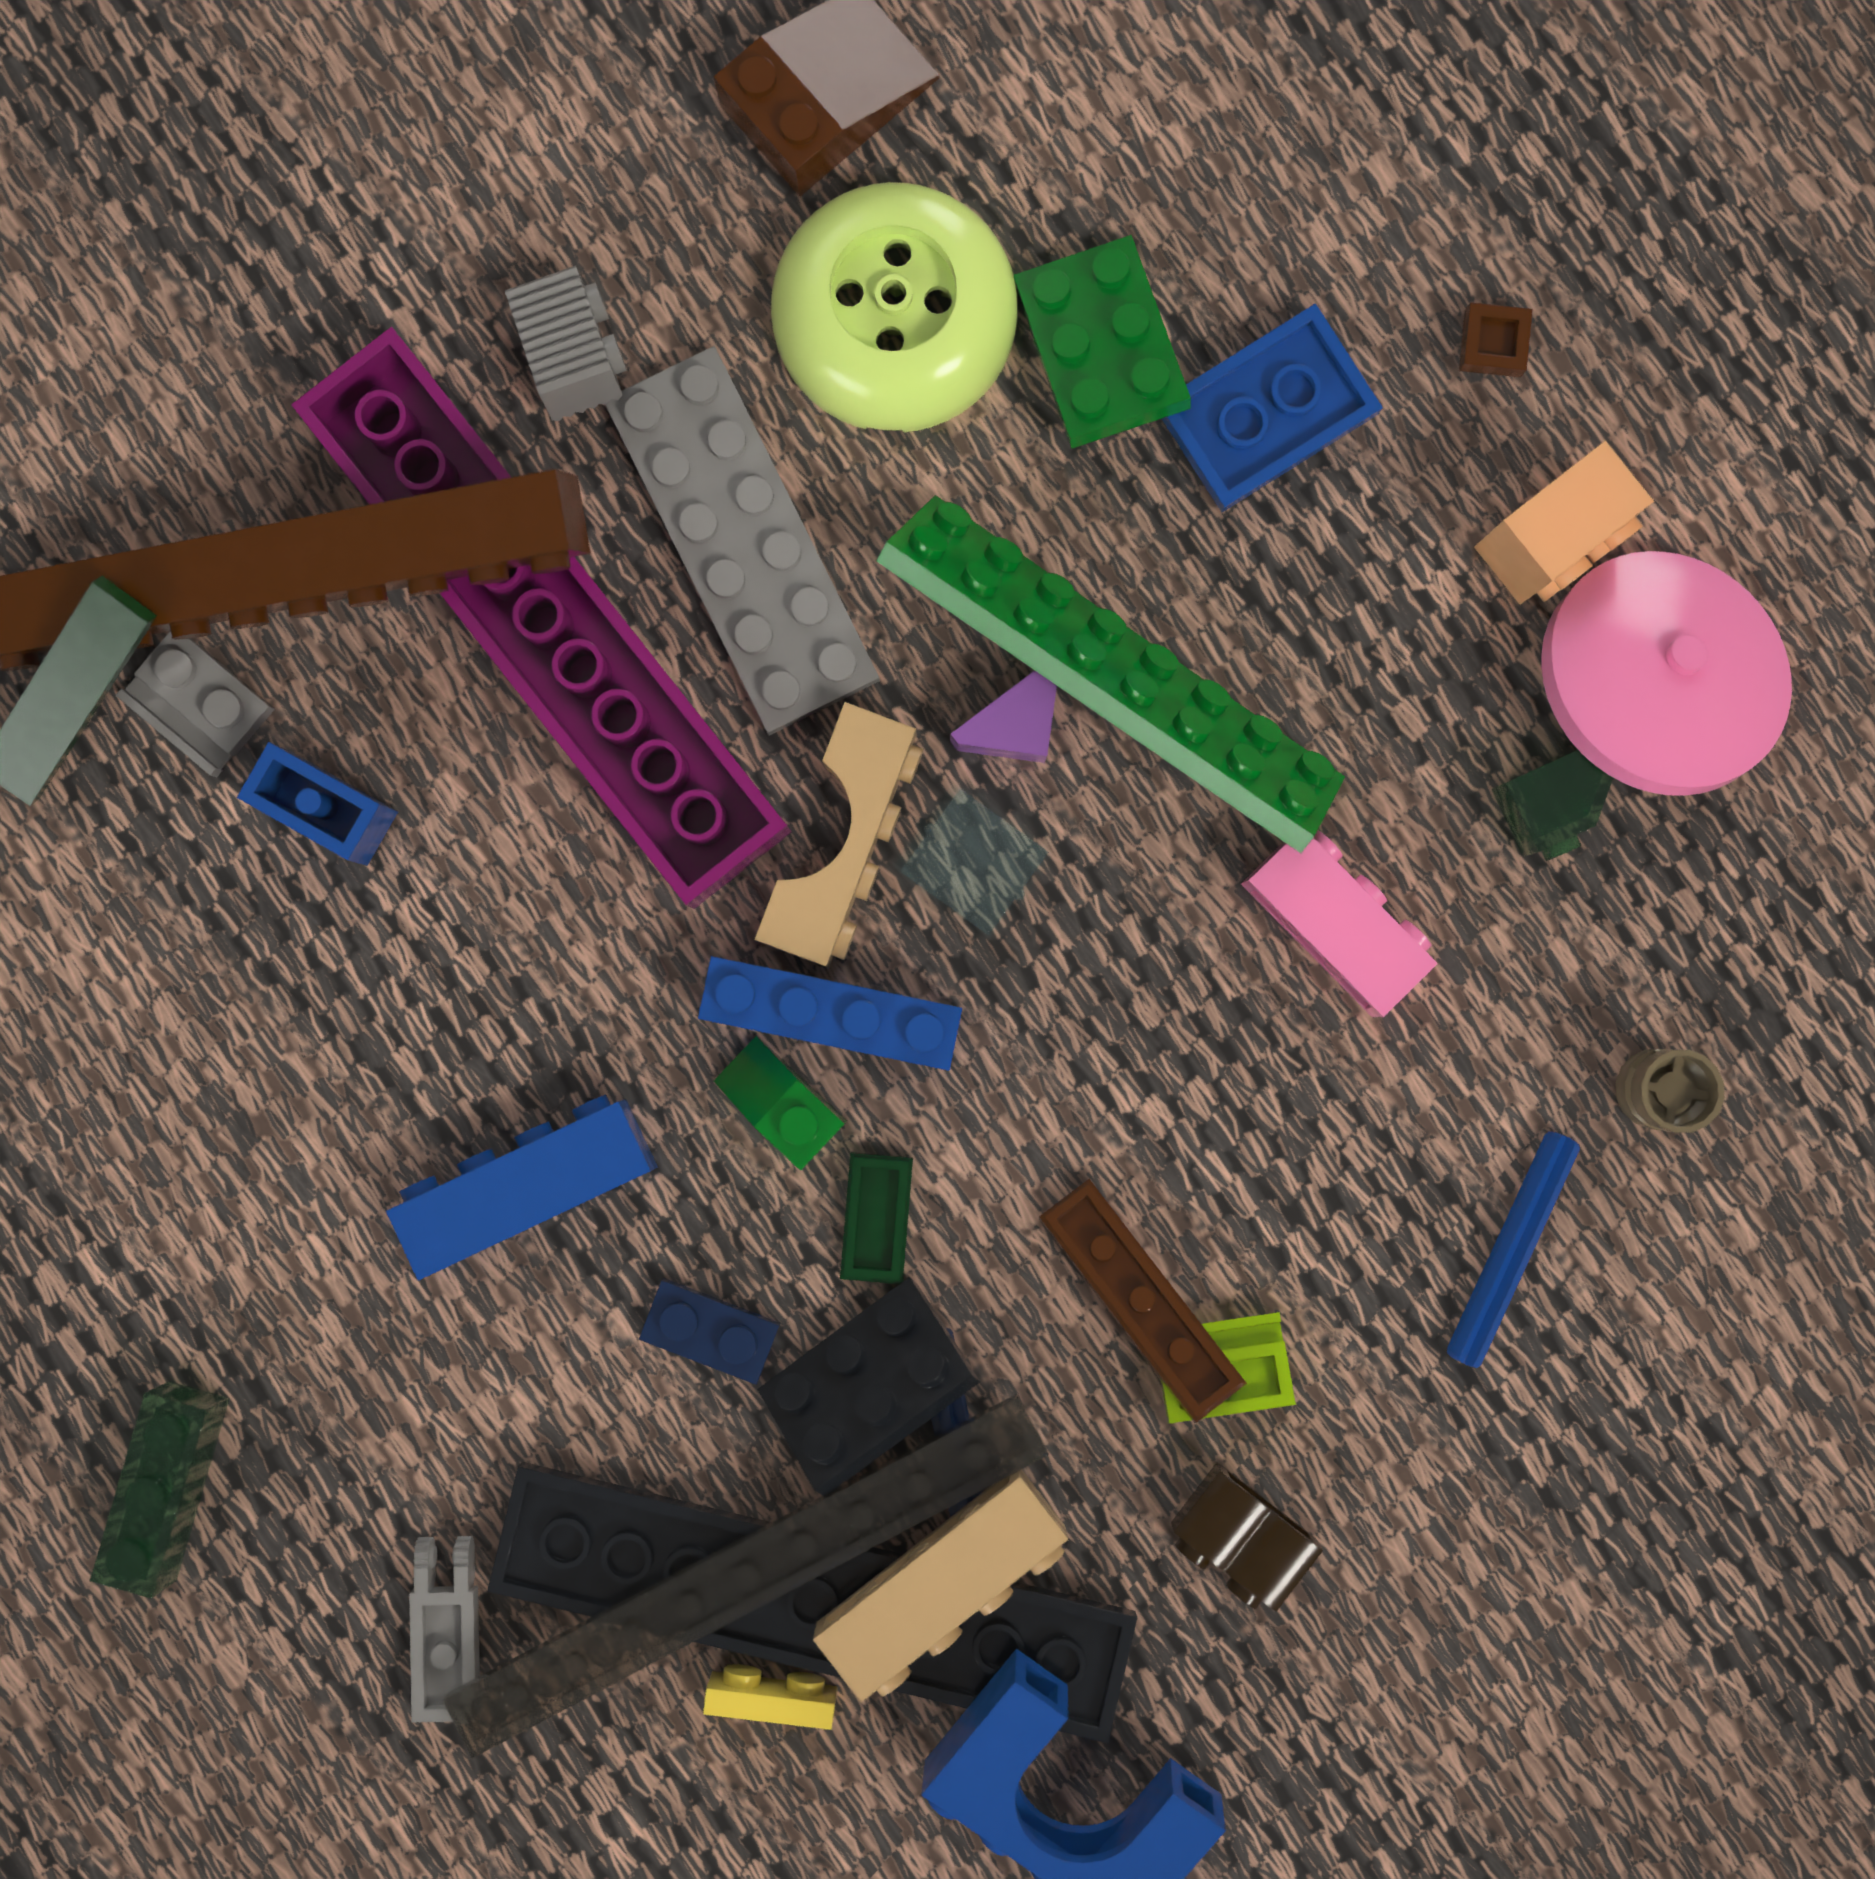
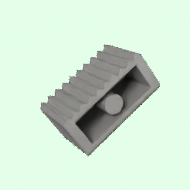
(564, 342)

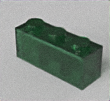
(159, 1489)

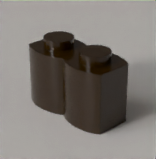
(1245, 1538)

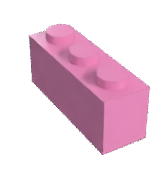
(1342, 923)

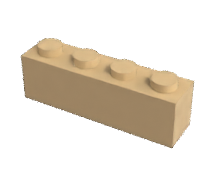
(940, 1585)

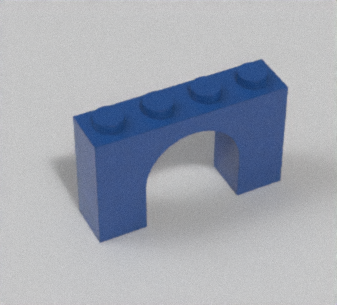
(978, 1773)

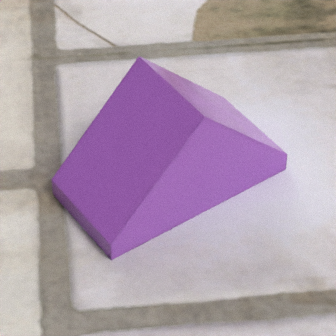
(1013, 724)

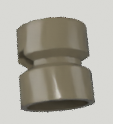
(1670, 1090)

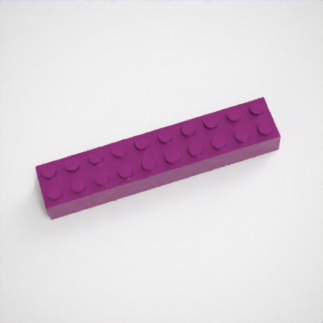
(555, 636)

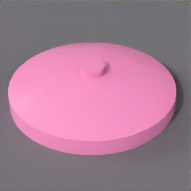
(1666, 673)

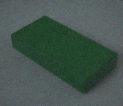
(876, 1218)

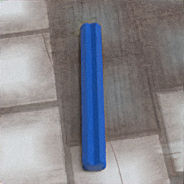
(1513, 1249)

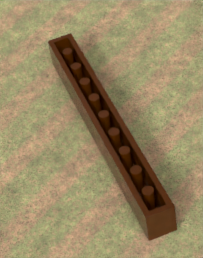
(311, 562)

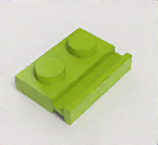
(1259, 1356)

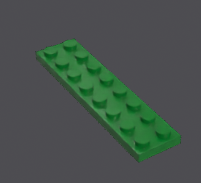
(1114, 670)

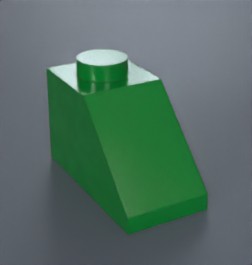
(779, 1103)

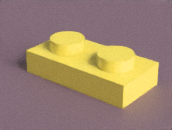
(746, 1695)

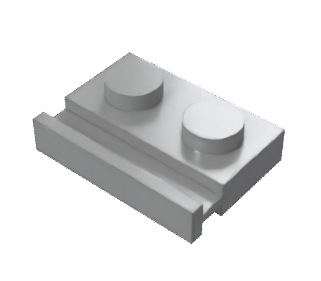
(195, 703)

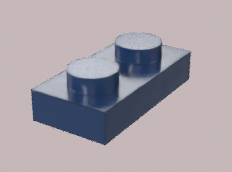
(709, 1331)

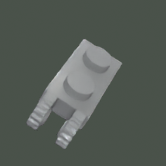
(442, 1629)

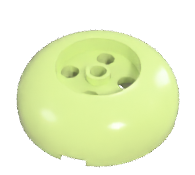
(944, 356)

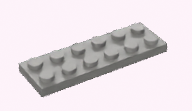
(742, 540)

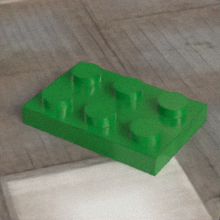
(1102, 341)

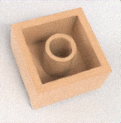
(1574, 516)

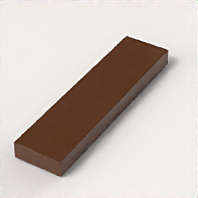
(1142, 1301)

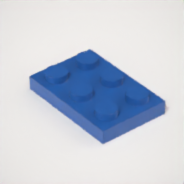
(1271, 408)

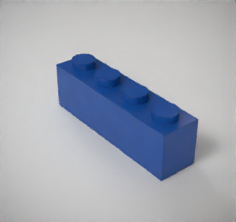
(830, 1013)
(520, 1188)

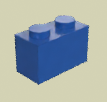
(317, 804)

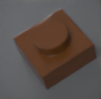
(1495, 339)

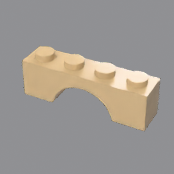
(812, 912)

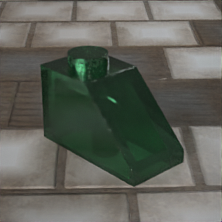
(1554, 804)

